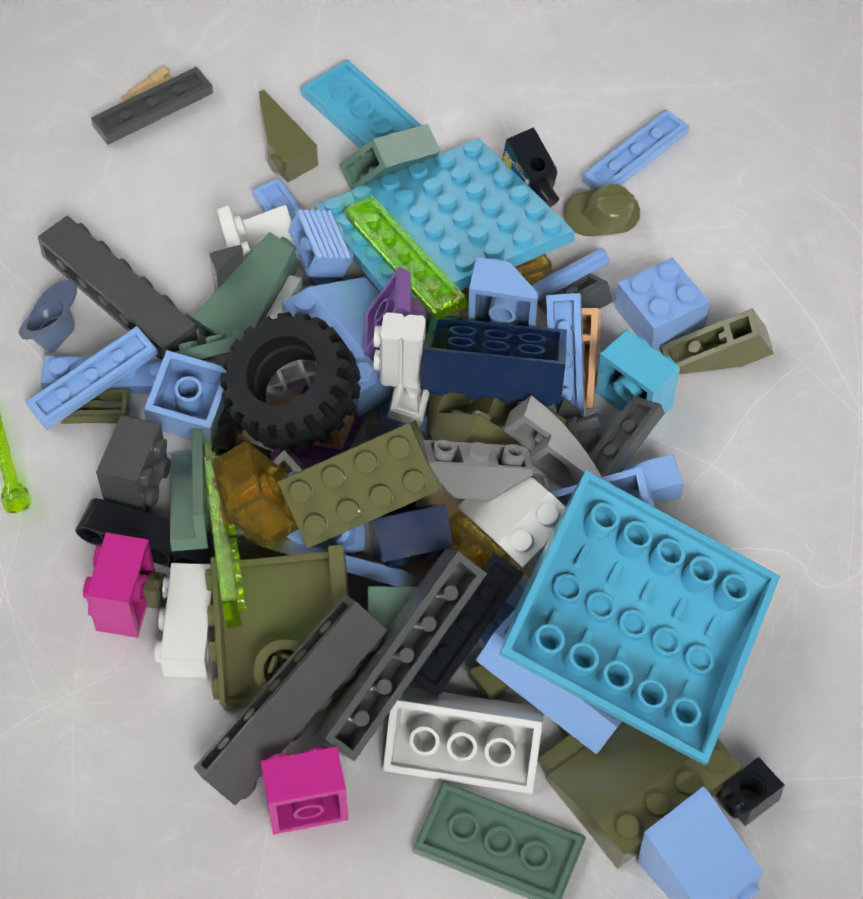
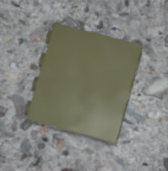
(283, 601)

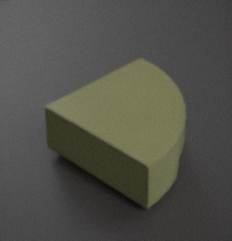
(153, 589)

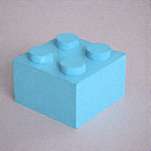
(636, 369)

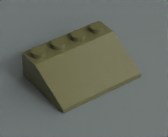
(634, 786)

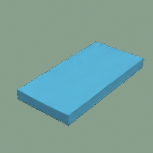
(356, 104)

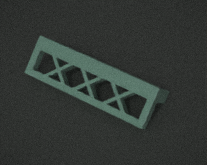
(189, 498)

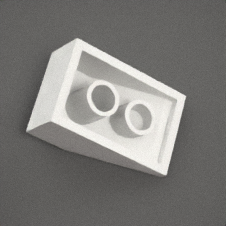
(517, 520)

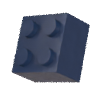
(411, 533)

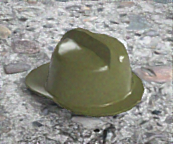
(602, 211)

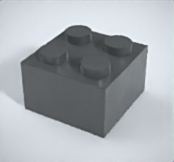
(134, 464)

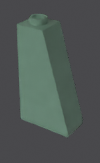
(250, 289)

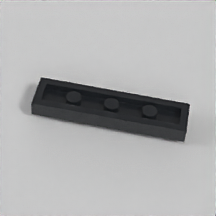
(469, 625)

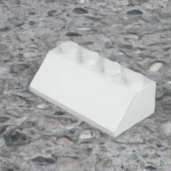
(464, 740)

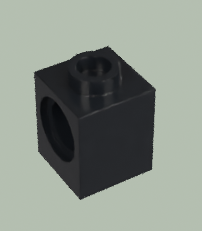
(754, 777)

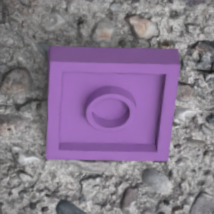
(392, 299)

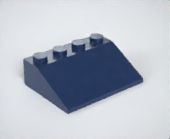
(494, 360)

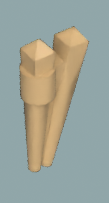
(153, 80)

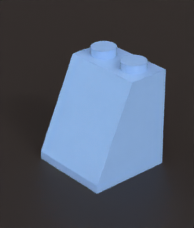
(699, 853)

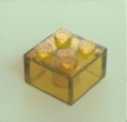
(252, 495)

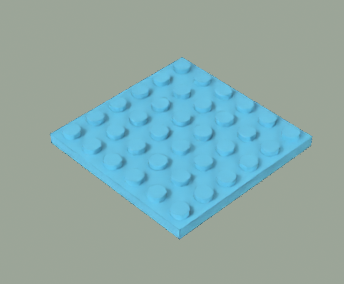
(456, 210)

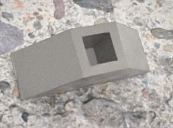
(478, 468)

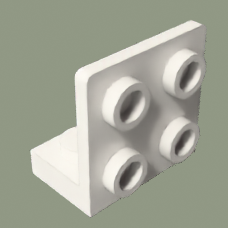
(252, 230)

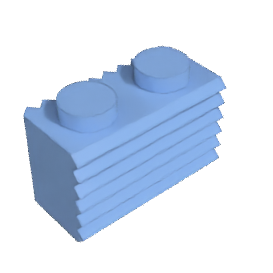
(320, 243)

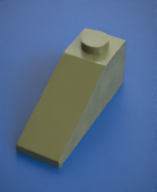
(288, 146)
(721, 345)

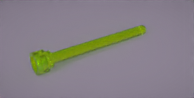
(14, 495)

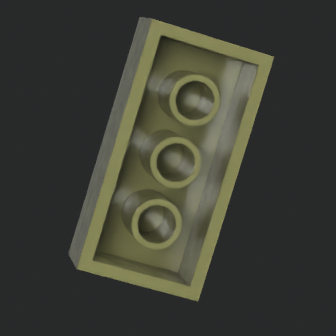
(360, 484)

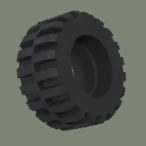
(263, 354)

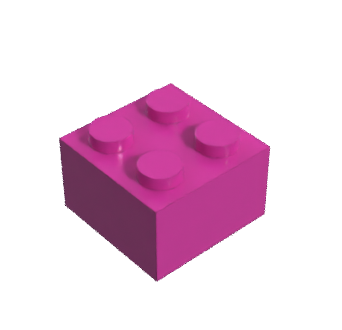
(117, 584)
(305, 789)

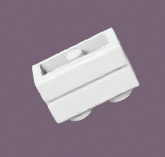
(401, 349)

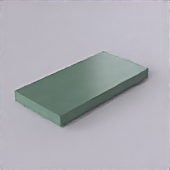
(499, 844)

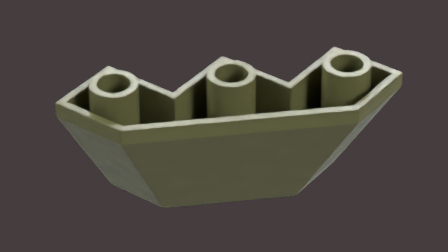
(472, 420)

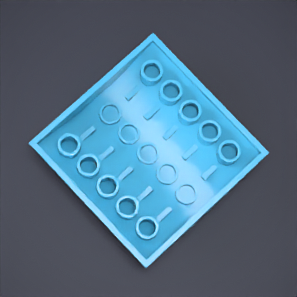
(640, 617)

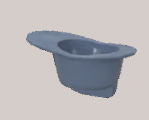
(51, 317)

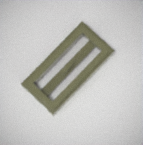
(100, 412)

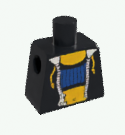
(532, 163)

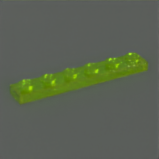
(400, 250)
(226, 551)

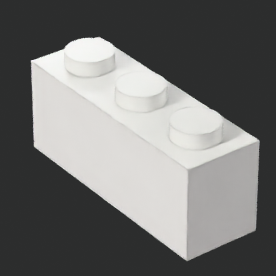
(185, 623)

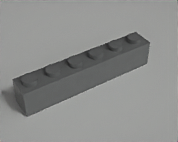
(115, 286)
(401, 654)
(291, 699)

